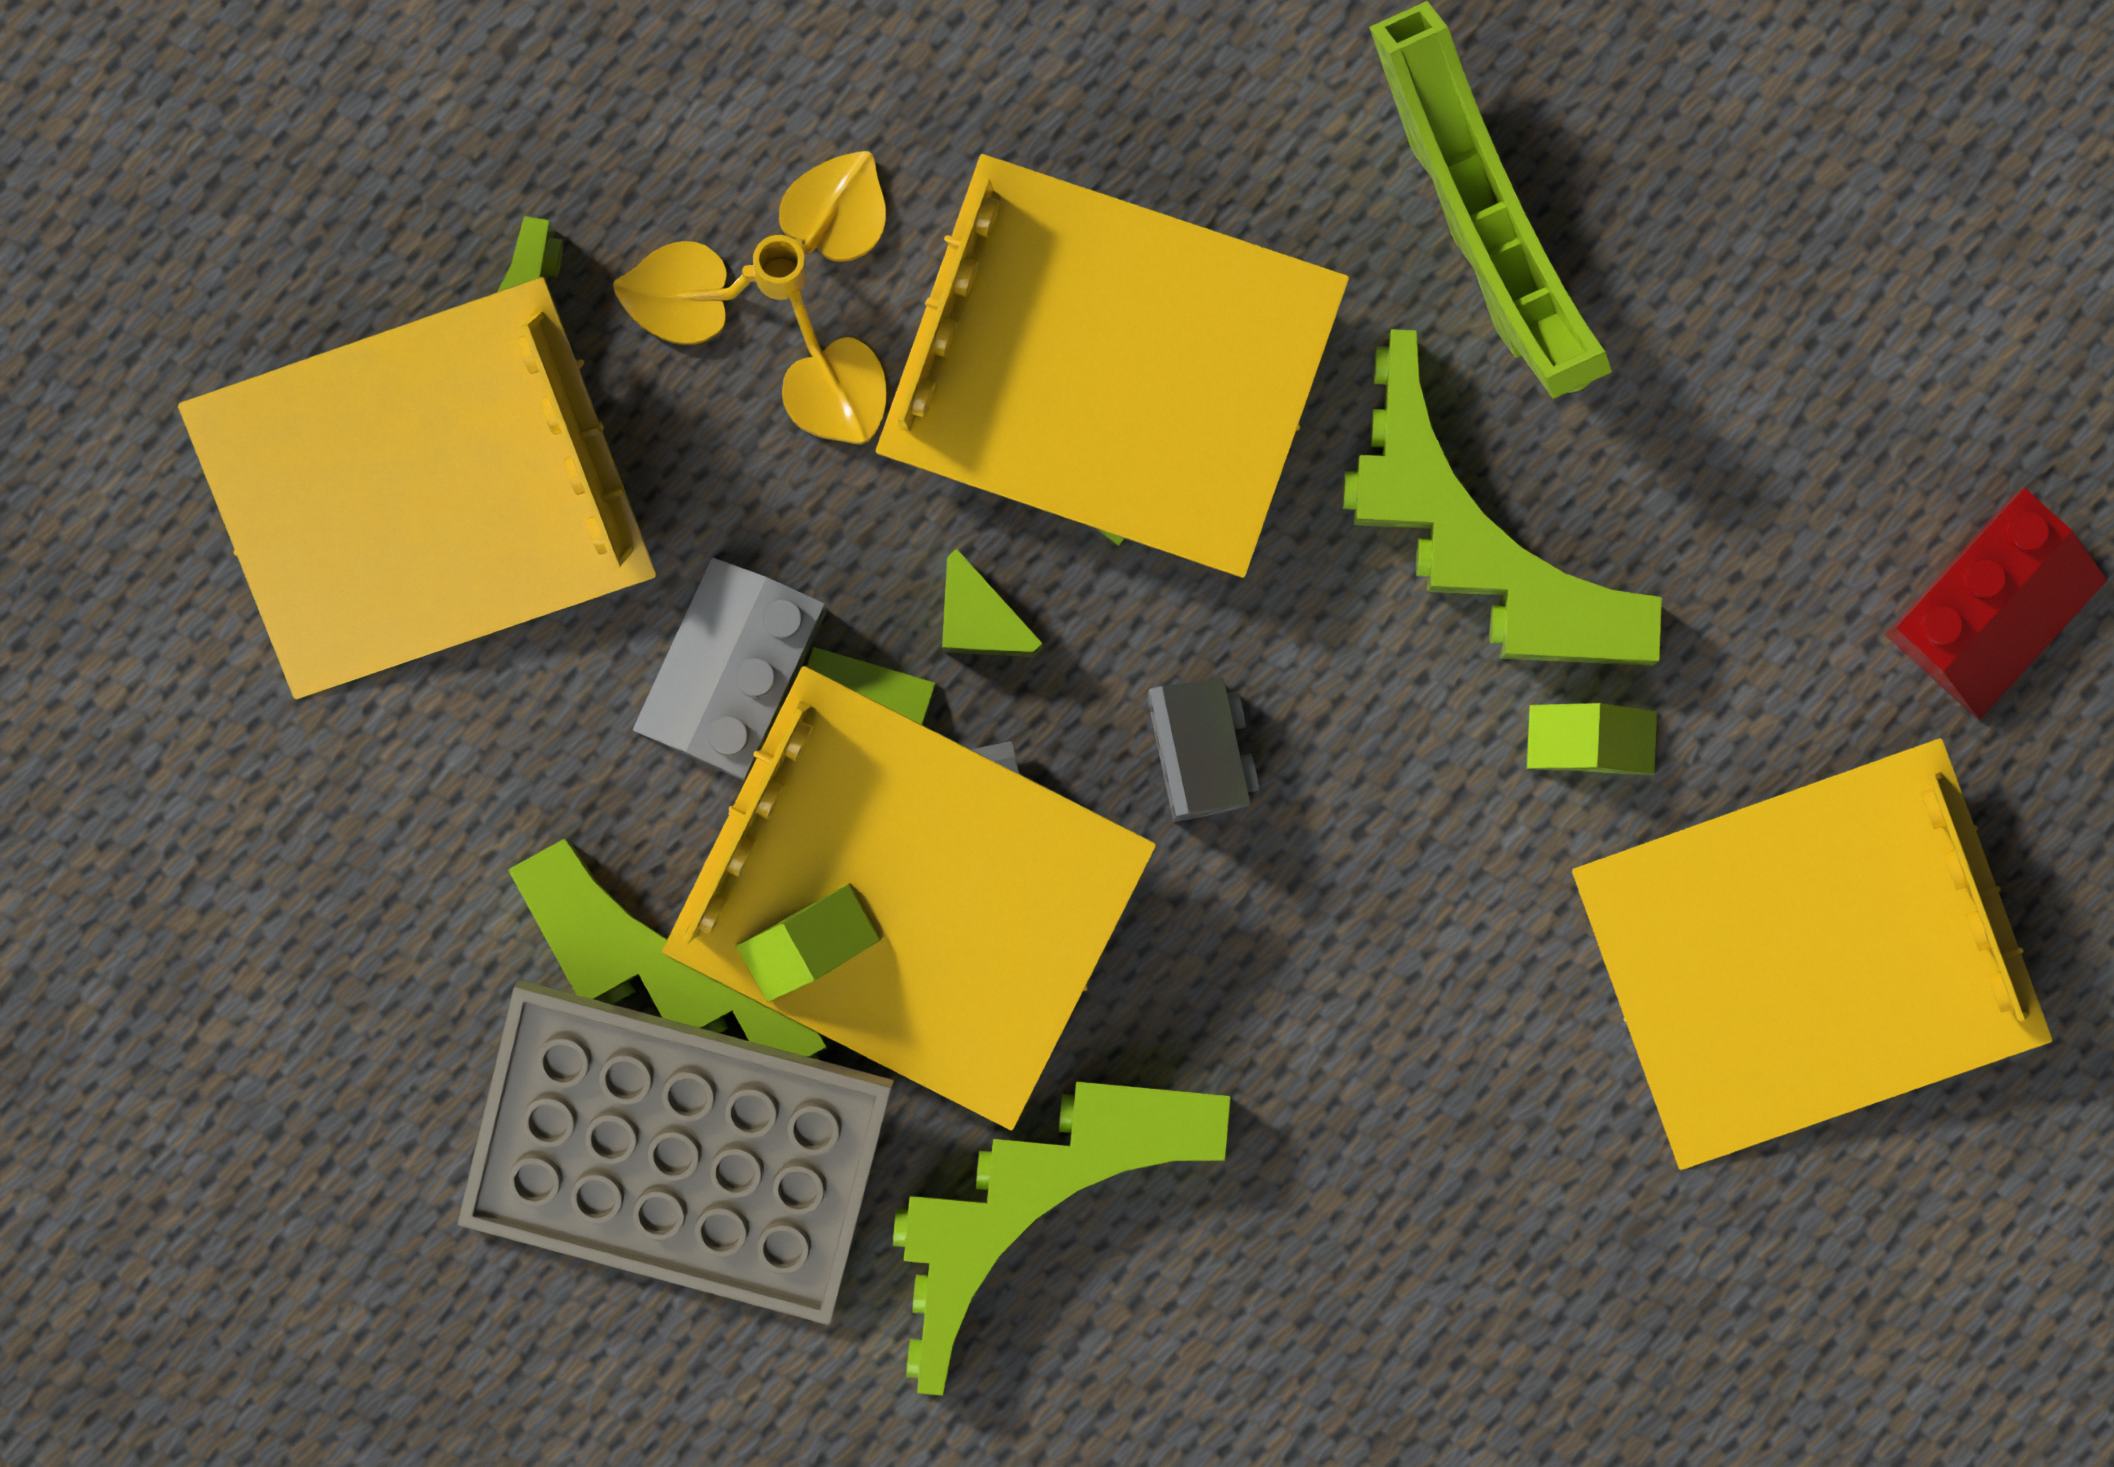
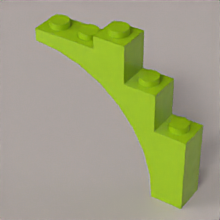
(1480, 204)
(1413, 486)
(608, 949)
(962, 1239)

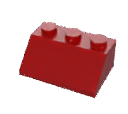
(1998, 603)

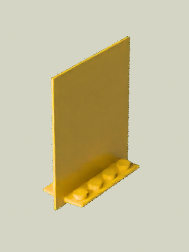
(1112, 365)
(418, 488)
(969, 872)
(1811, 954)

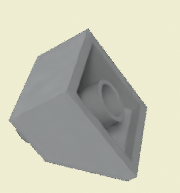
(1200, 748)

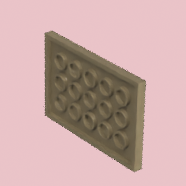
(674, 1152)

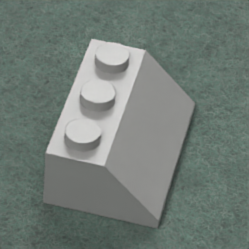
(730, 667)

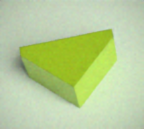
(979, 618)
(1591, 738)
(808, 943)

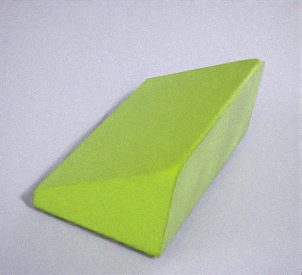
(888, 687)

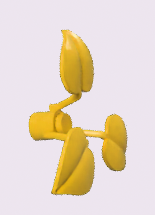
(830, 208)

